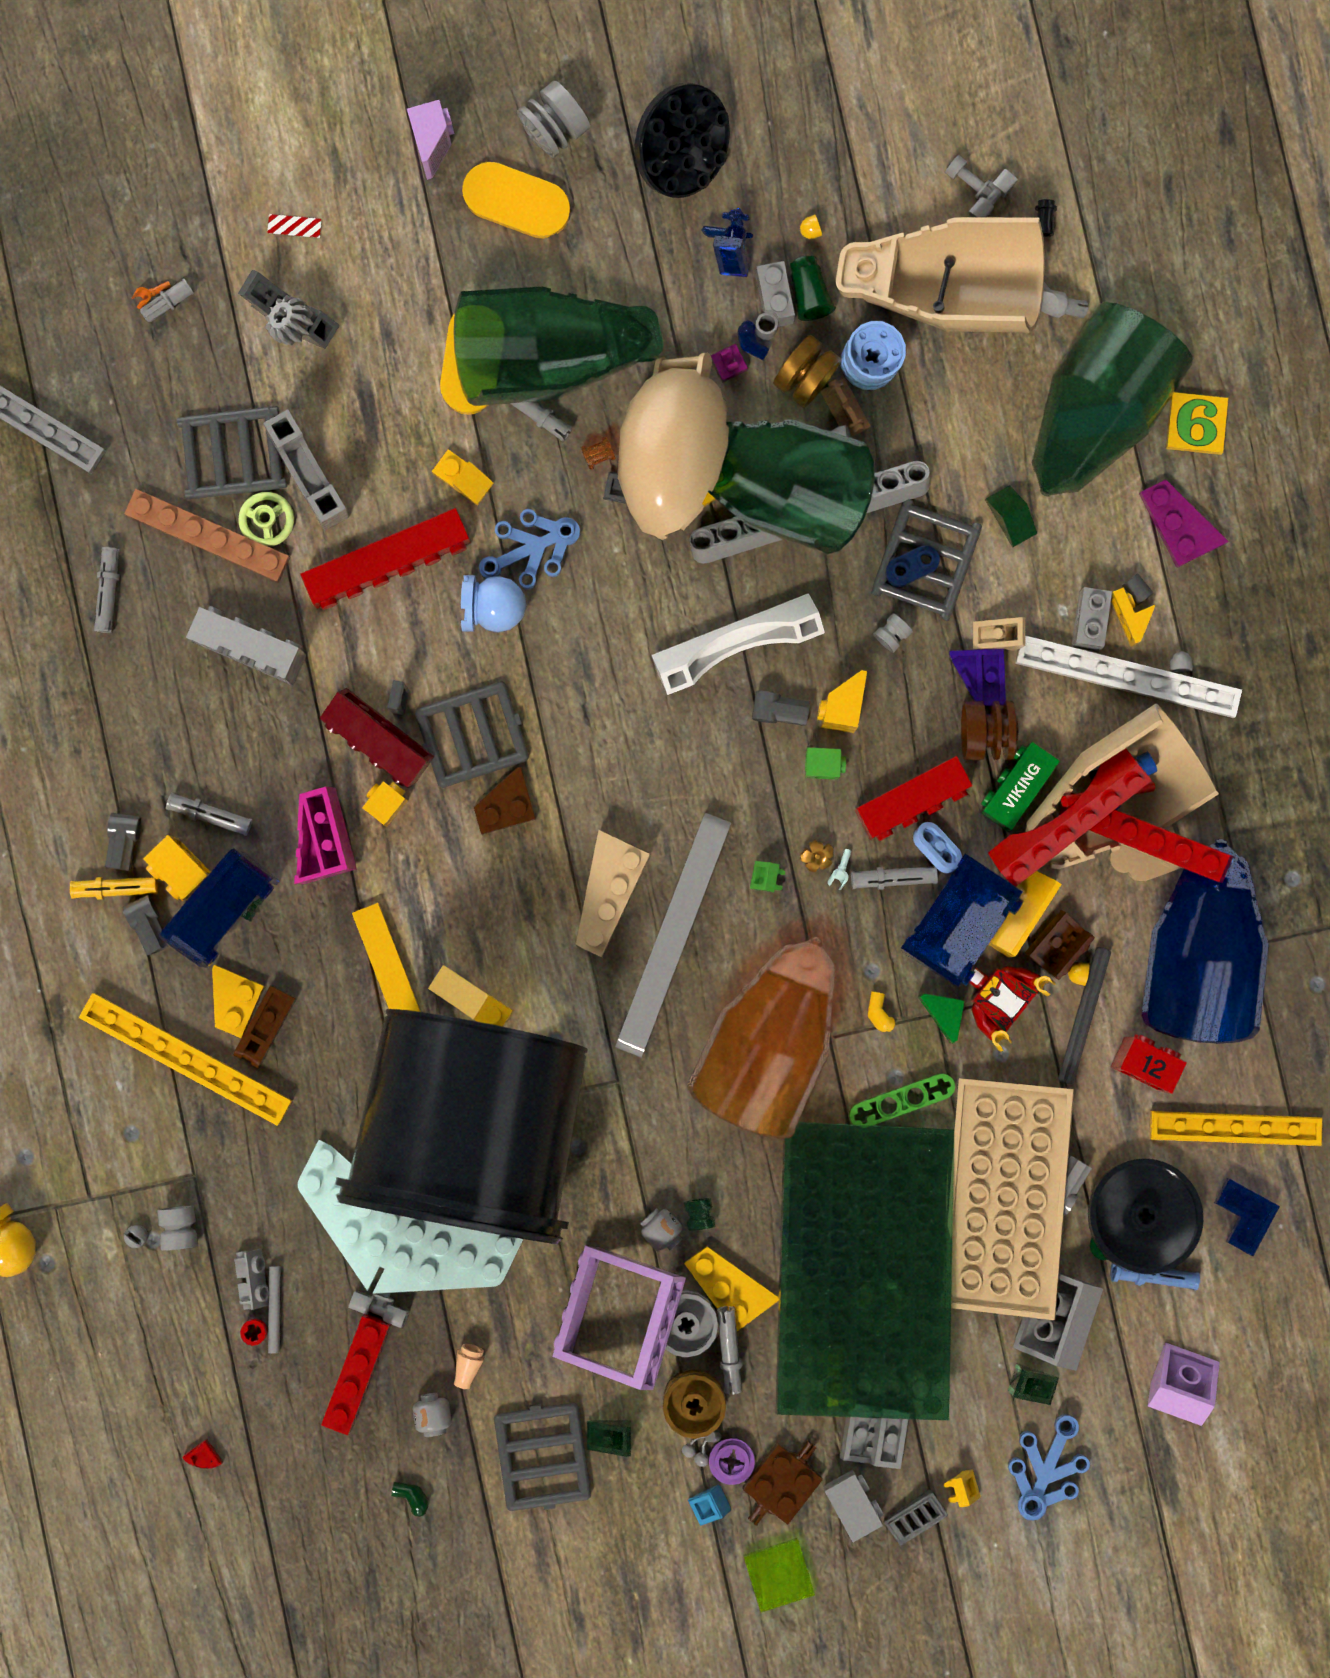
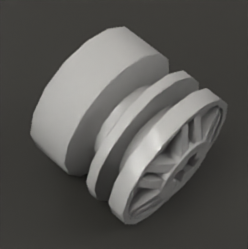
(557, 116)

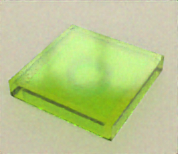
(779, 1575)

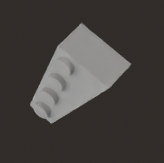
(246, 645)

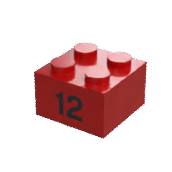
(1148, 1064)

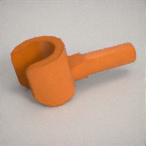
(147, 294)

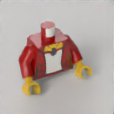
(1003, 999)

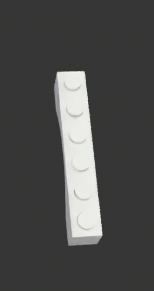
(785, 623)

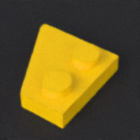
(234, 1000)

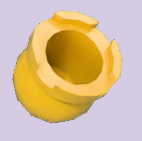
(16, 1244)

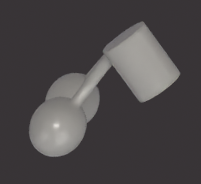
(701, 1458)

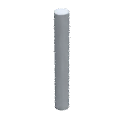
(274, 1310)

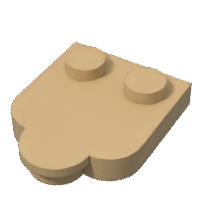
(1140, 865)

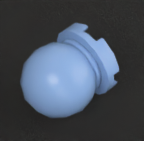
(494, 604)

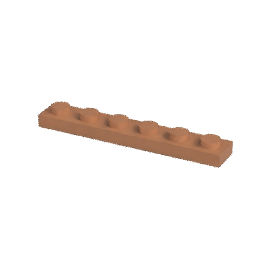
(207, 535)

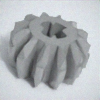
(289, 320)

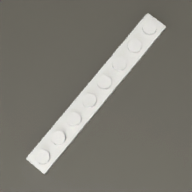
(1129, 676)

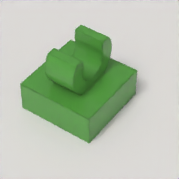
(765, 876)

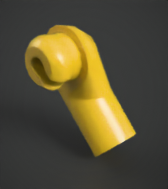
(877, 1015)

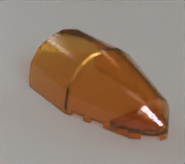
(770, 1044)

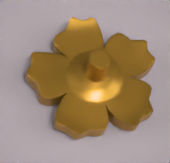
(817, 856)

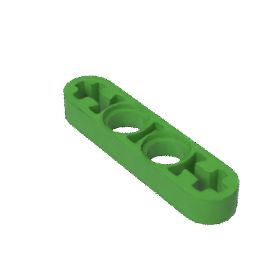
(902, 1101)

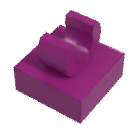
(729, 363)

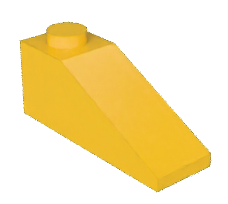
(470, 998)

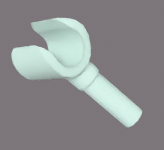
(841, 873)

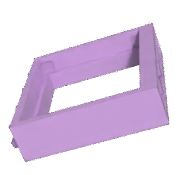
(657, 1330)

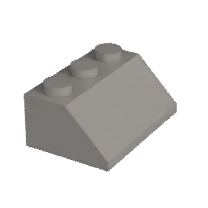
(1064, 1338)

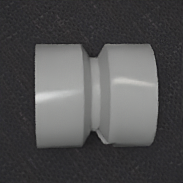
(177, 1228)

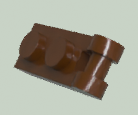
(265, 1025)

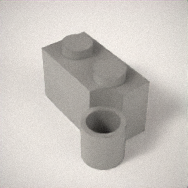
(774, 298)

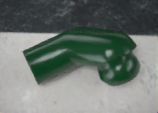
(414, 1496)

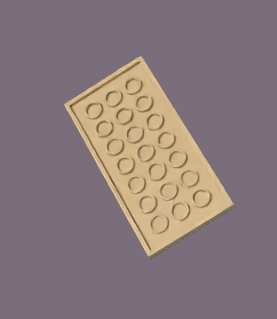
(1009, 1196)

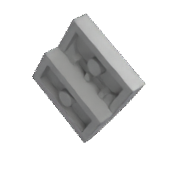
(874, 1441)

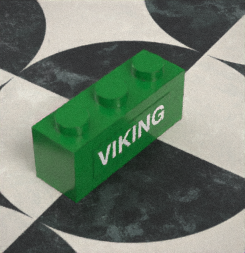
(1018, 786)

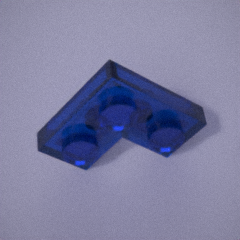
(1254, 1215)

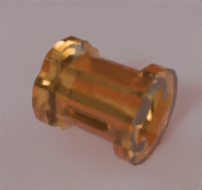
(598, 453)

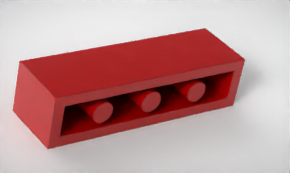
(913, 798)
(356, 1374)

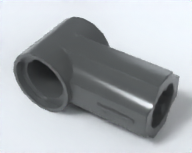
(773, 708)
(122, 833)
(143, 917)

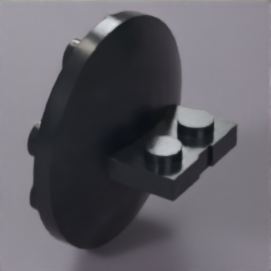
(682, 140)

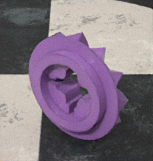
(740, 1471)

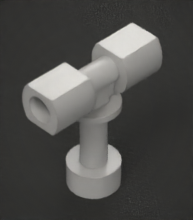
(987, 192)
(381, 1305)

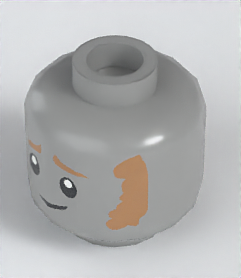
(661, 1229)
(432, 1415)

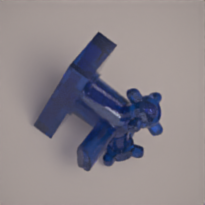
(730, 244)

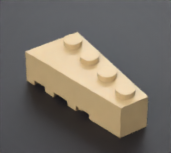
(610, 885)

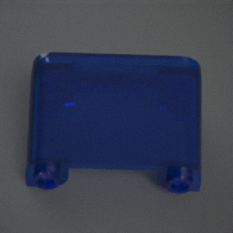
(962, 921)

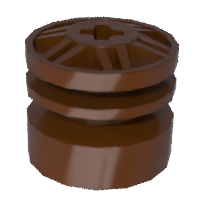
(988, 730)

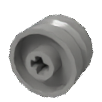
(701, 1333)

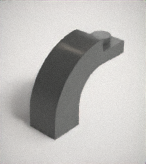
(263, 295)

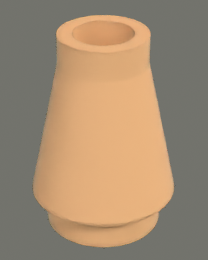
(467, 1365)

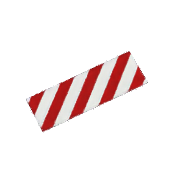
(294, 226)

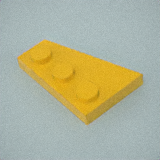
(730, 1286)

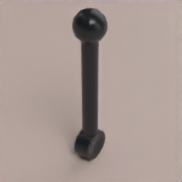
(939, 305)

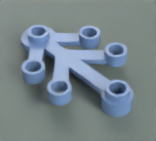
(533, 546)
(1046, 1471)

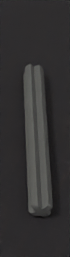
(1084, 1015)

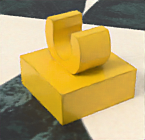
(965, 1488)

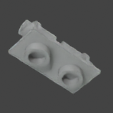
(251, 1266)

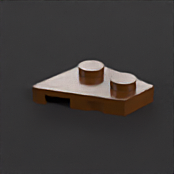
(505, 805)

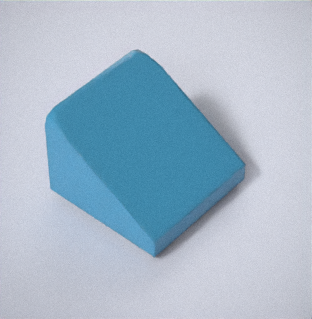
(710, 1505)

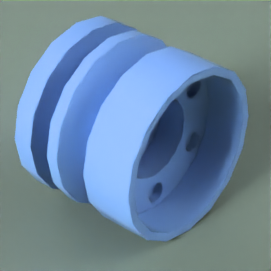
(871, 340)

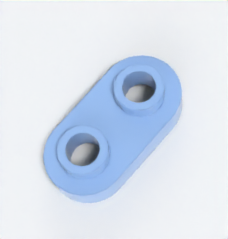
(937, 847)

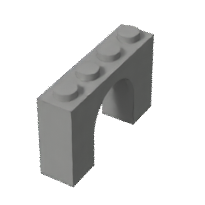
(305, 470)

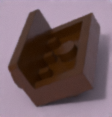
(1059, 945)

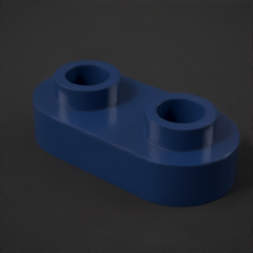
(913, 566)

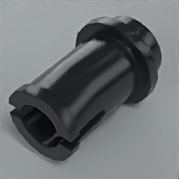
(1046, 215)

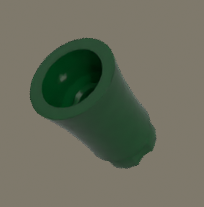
(810, 289)

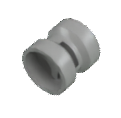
(893, 633)

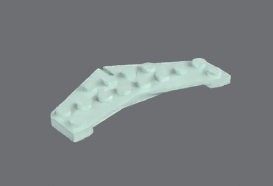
(411, 1250)

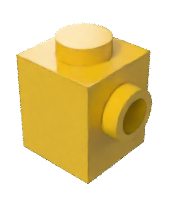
(385, 802)

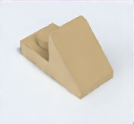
(999, 634)

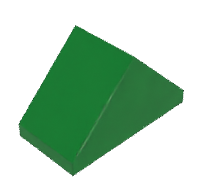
(945, 1013)

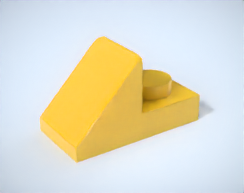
(463, 477)
(1132, 623)

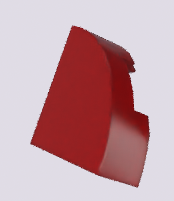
(203, 1456)

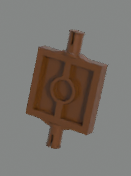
(782, 1483)

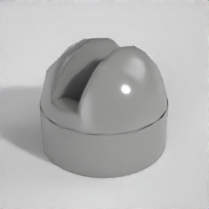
(1181, 663)
(138, 1231)

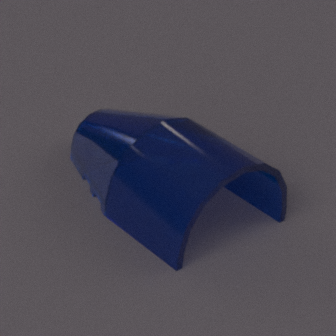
(1208, 959)

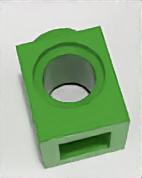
(824, 763)

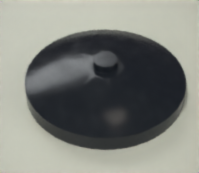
(1145, 1216)

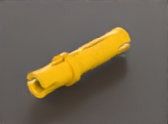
(80, 889)

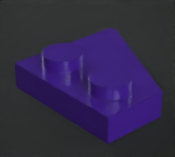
(982, 673)

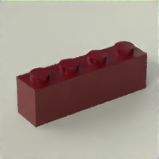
(376, 738)

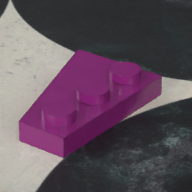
(1180, 524)

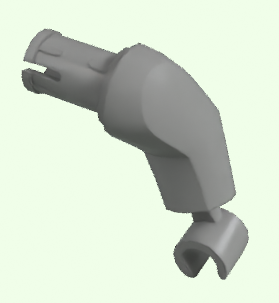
(1058, 304)

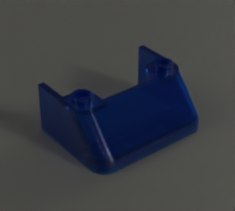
(217, 906)

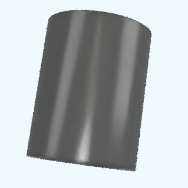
(1138, 589)

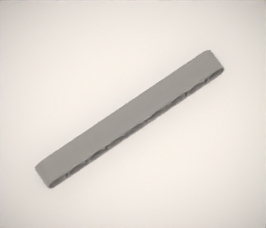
(746, 539)
(673, 935)

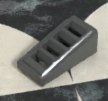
(931, 1520)

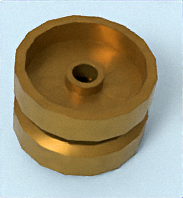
(803, 369)
(699, 1420)

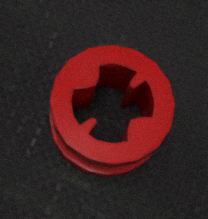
(246, 1327)

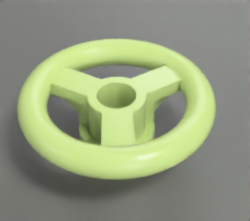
(256, 515)

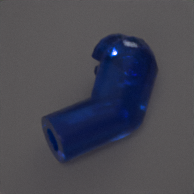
(748, 341)

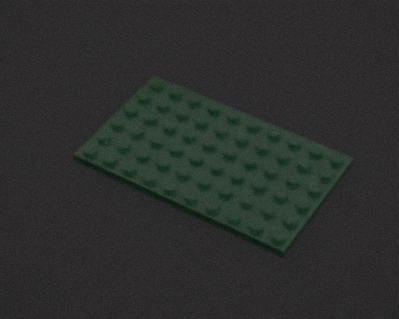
(865, 1272)

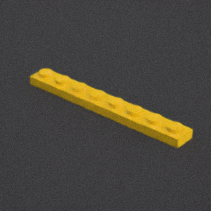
(185, 1059)

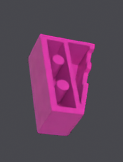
(323, 837)

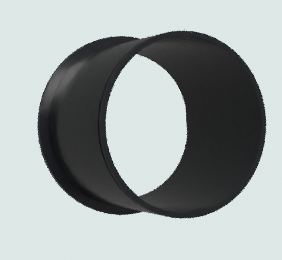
(467, 1126)

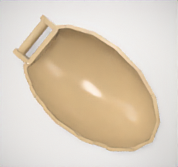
(672, 444)

